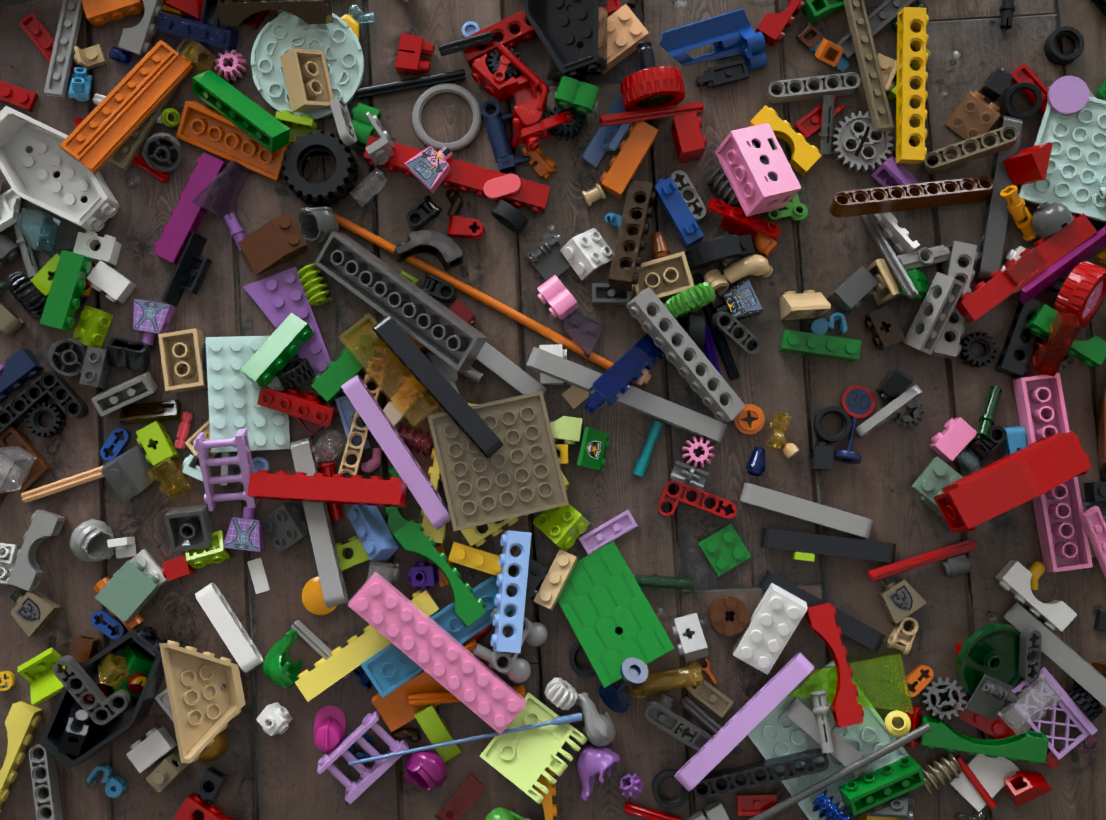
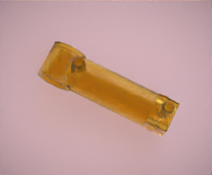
(670, 680)

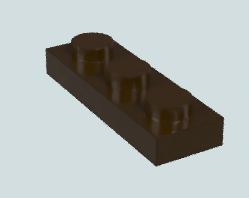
(150, 412)

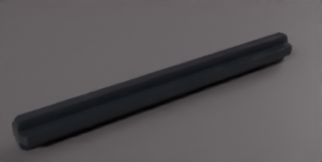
(409, 84)
(719, 338)

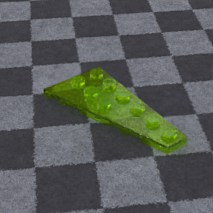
(878, 680)

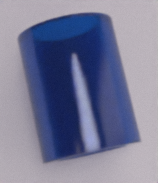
(120, 55)

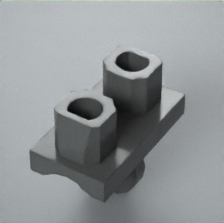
(689, 475)

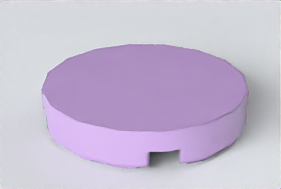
(1068, 95)

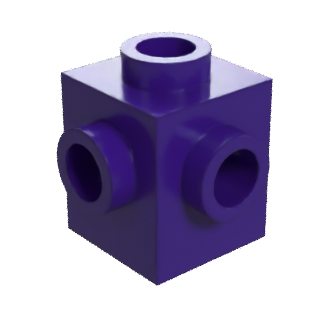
(423, 575)

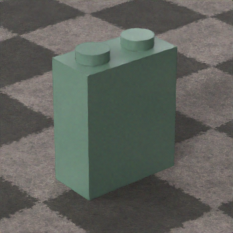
(128, 591)

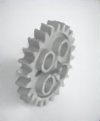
(847, 134)

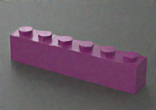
(186, 215)

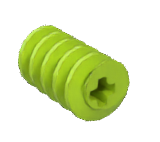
(312, 285)

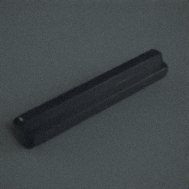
(466, 43)

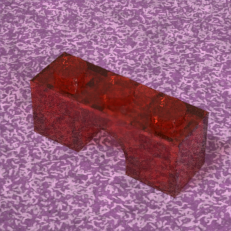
(1062, 335)

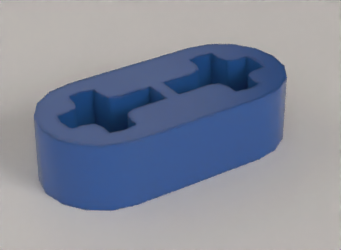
(112, 441)
(111, 621)

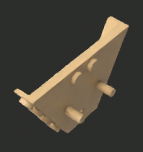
(196, 698)

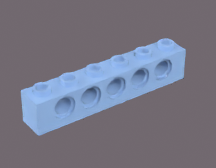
(522, 541)

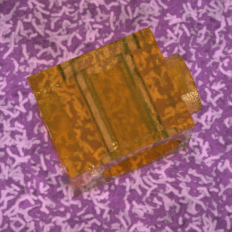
(192, 52)
(113, 670)

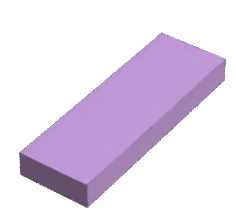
(608, 532)

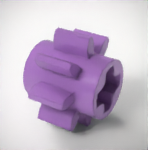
(631, 785)

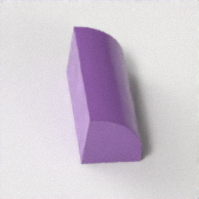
(893, 174)

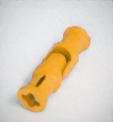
(1019, 212)

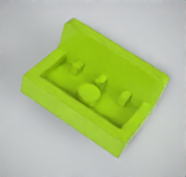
(92, 327)

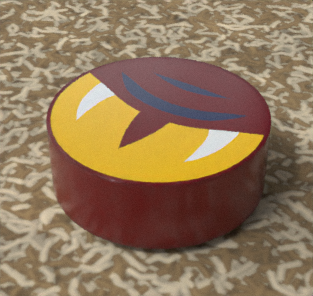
(136, 683)

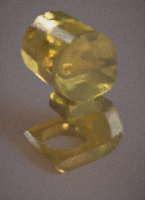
(779, 423)

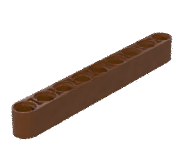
(911, 196)

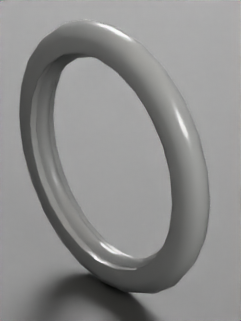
(441, 88)

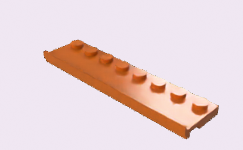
(126, 107)

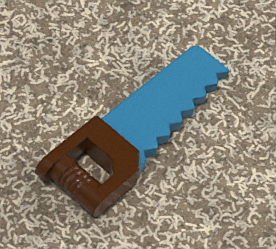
(813, 44)

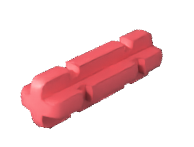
(183, 430)

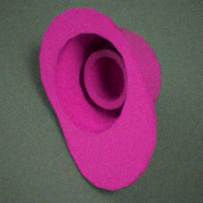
(329, 728)

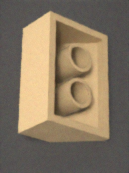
(307, 80)

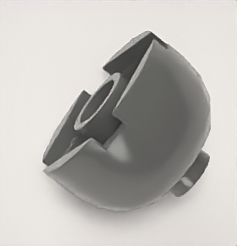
(162, 152)
(1050, 219)
(66, 357)

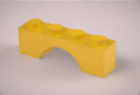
(802, 153)

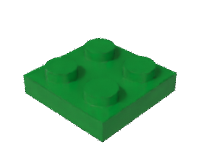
(724, 549)

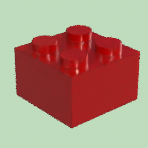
(687, 137)

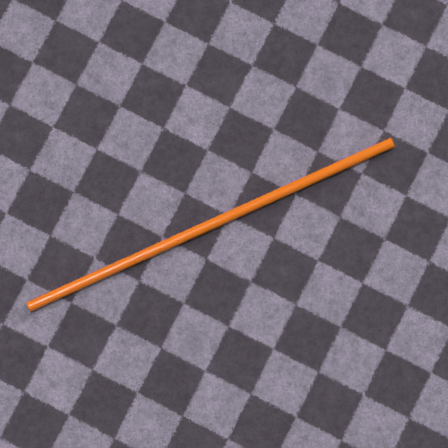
(476, 294)

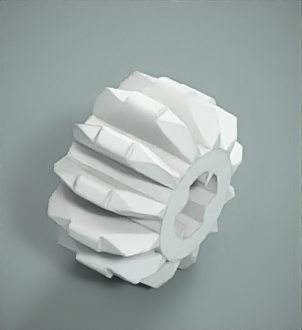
(561, 693)

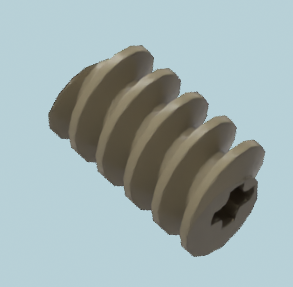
(940, 772)

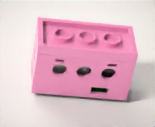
(757, 169)

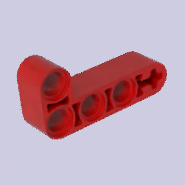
(698, 503)

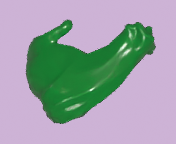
(279, 665)

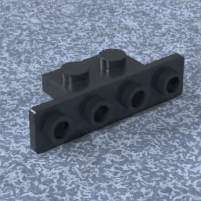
(189, 270)

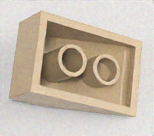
(888, 285)
(803, 305)

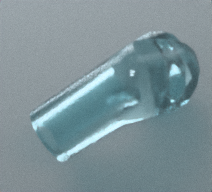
(359, 15)

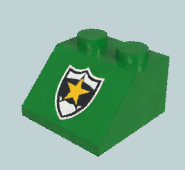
(592, 449)

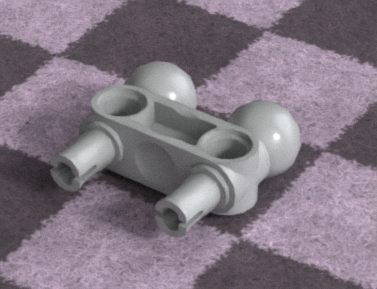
(515, 668)

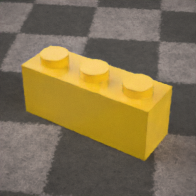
(475, 558)

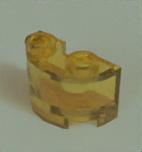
(171, 477)

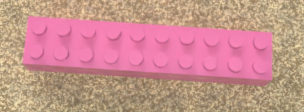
(1057, 511)
(437, 652)

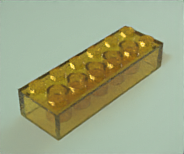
(388, 372)

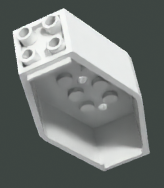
(33, 173)

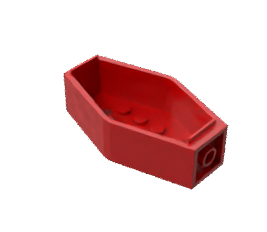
(1012, 481)

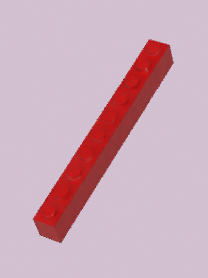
(468, 178)

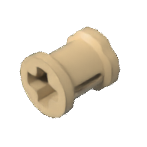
(593, 195)

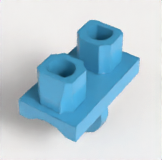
(80, 85)

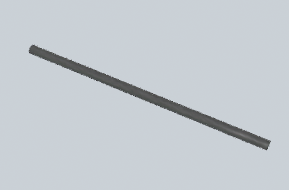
(843, 772)

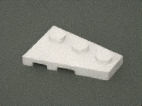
(897, 234)

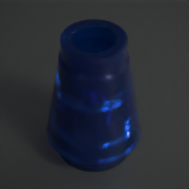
(756, 463)

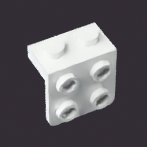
(587, 252)

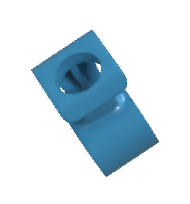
(821, 326)
(114, 785)

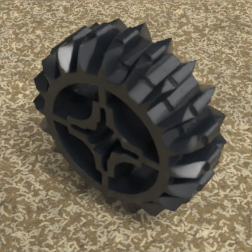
(26, 294)

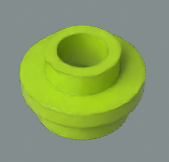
(175, 117)

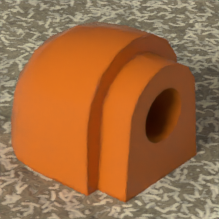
(764, 244)

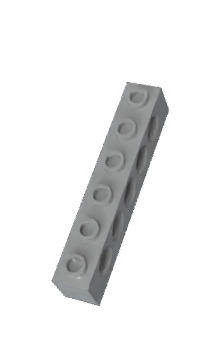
(969, 255)

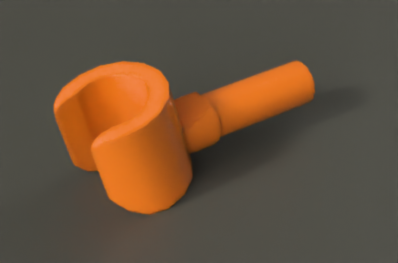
(707, 670)

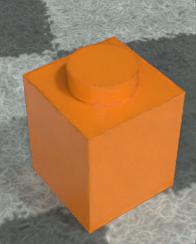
(829, 52)

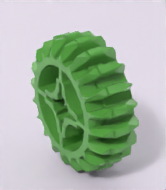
(690, 300)

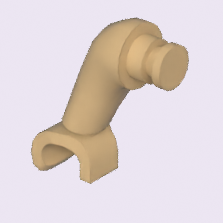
(748, 265)

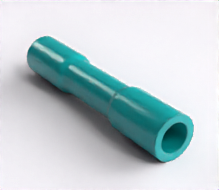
(652, 437)

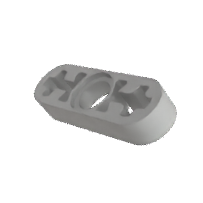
(343, 121)
(686, 181)

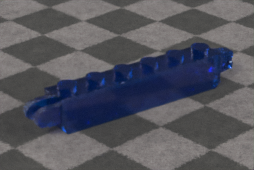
(624, 371)

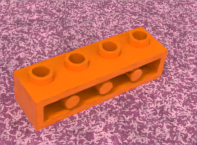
(629, 158)

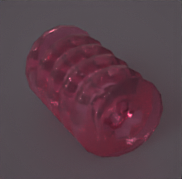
(415, 440)

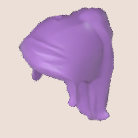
(593, 761)

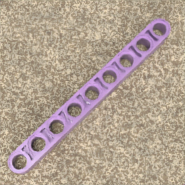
(397, 451)
(744, 721)

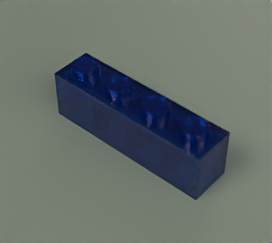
(197, 30)

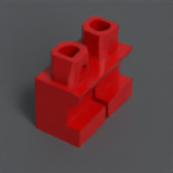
(411, 54)

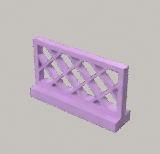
(1072, 713)

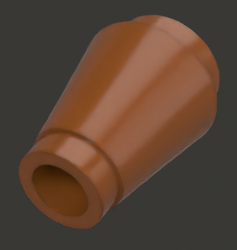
(659, 246)

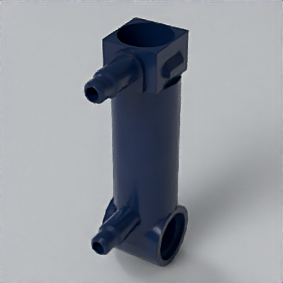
(499, 138)

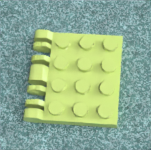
(527, 753)

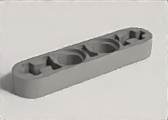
(889, 411)

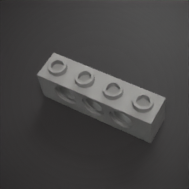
(934, 313)

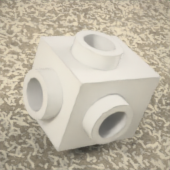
(274, 719)

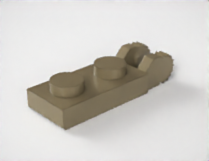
(712, 698)

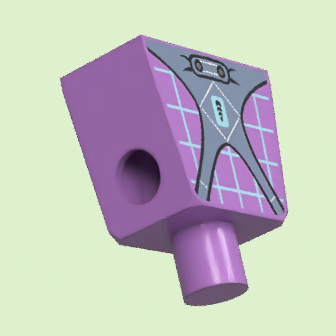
(151, 319)
(245, 532)

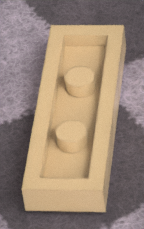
(555, 579)

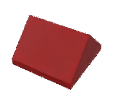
(1028, 164)

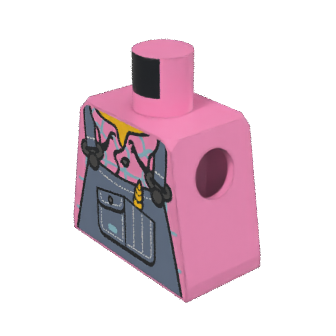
(430, 167)

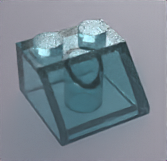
(39, 230)

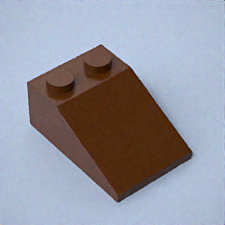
(273, 244)

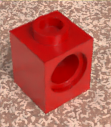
(177, 568)

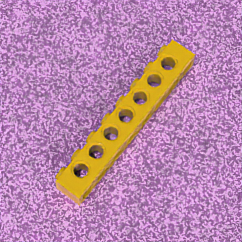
(908, 18)

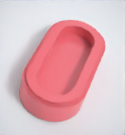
(502, 186)

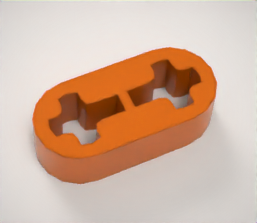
(922, 682)

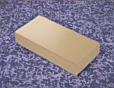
(575, 396)

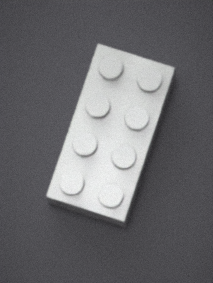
(769, 628)

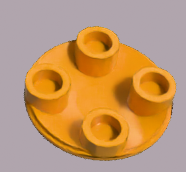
(313, 598)

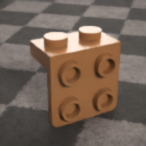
(973, 116)

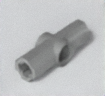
(924, 257)

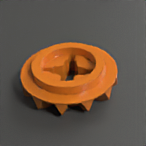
(756, 425)

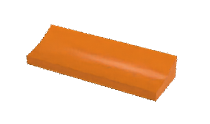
(218, 135)
(395, 706)

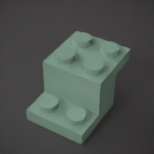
(933, 478)

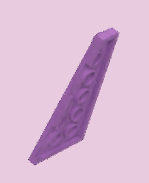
(284, 295)

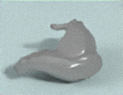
(597, 727)

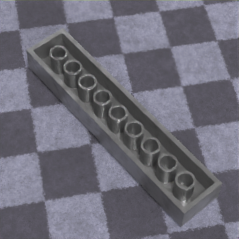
(402, 300)

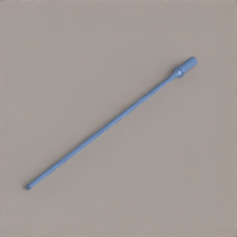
(557, 721)

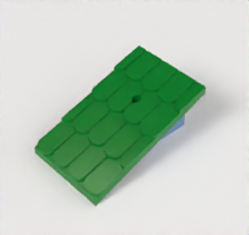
(604, 597)

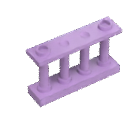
(242, 459)
(367, 775)

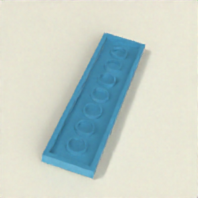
(392, 667)

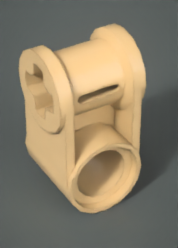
(903, 636)

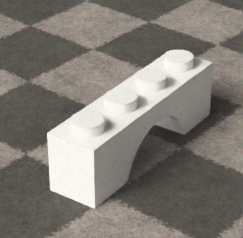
(1017, 580)

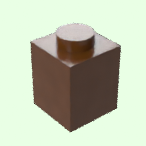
(84, 648)

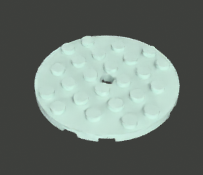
(287, 31)

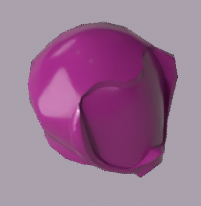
(425, 770)

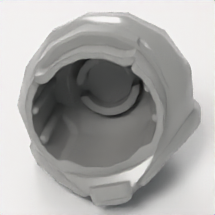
(90, 541)

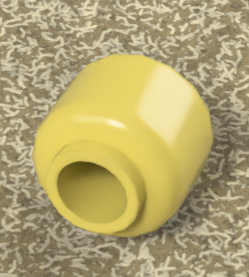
(897, 724)

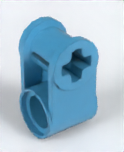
(1014, 440)

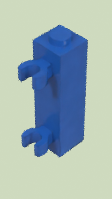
(678, 212)

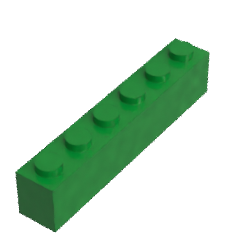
(240, 110)

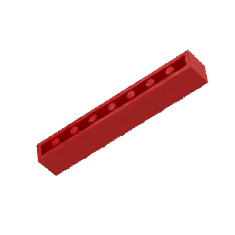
(1000, 287)
(327, 489)

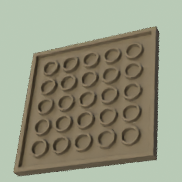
(515, 479)

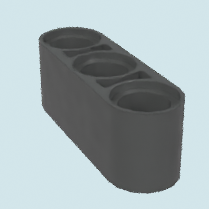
(744, 336)

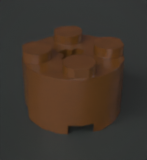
(739, 615)

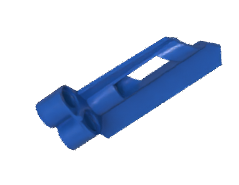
(728, 33)

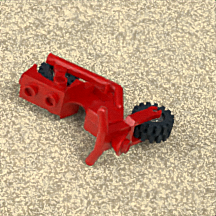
(511, 78)

